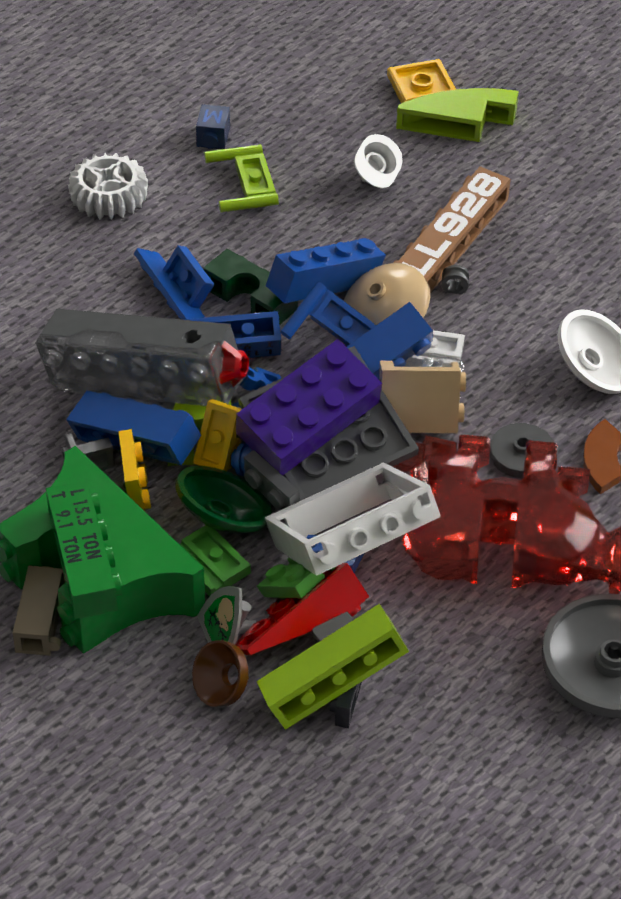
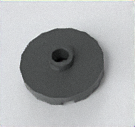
(509, 446)

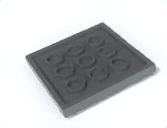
(364, 444)

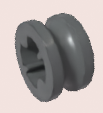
(455, 272)

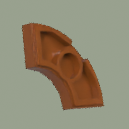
(601, 456)

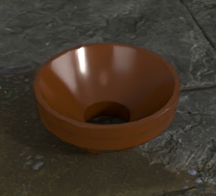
(211, 673)

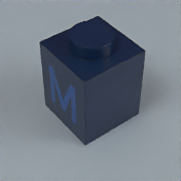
(213, 126)

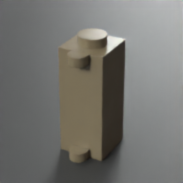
(38, 612)

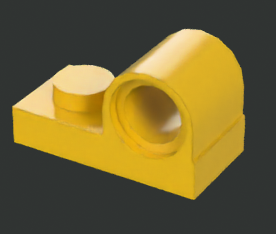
(217, 436)

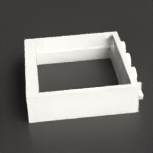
(410, 508)

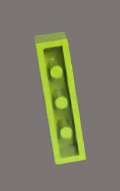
(332, 666)

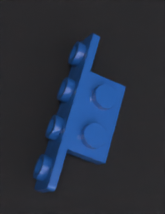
(179, 280)

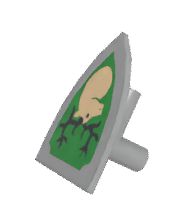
(225, 615)

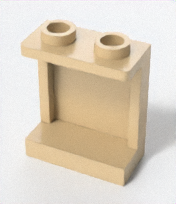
(425, 396)

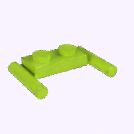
(253, 176)

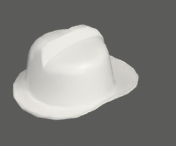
(378, 161)

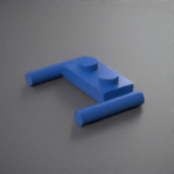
(331, 314)

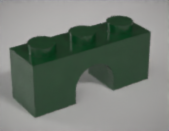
(237, 275)

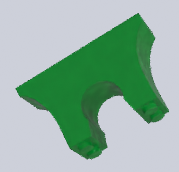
(152, 567)

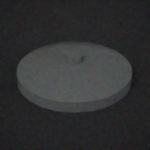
(585, 654)

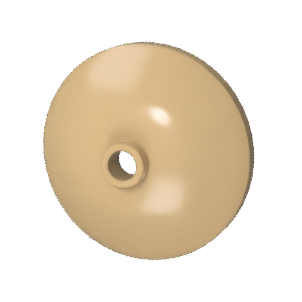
(387, 290)

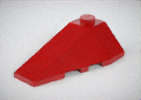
(293, 617)

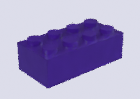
(308, 407)

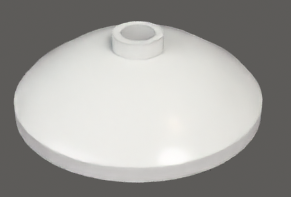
(592, 349)

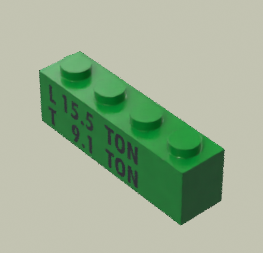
(82, 549)

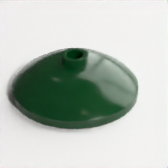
(222, 500)

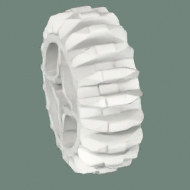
(108, 186)

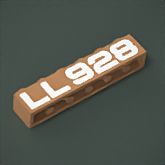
(457, 224)

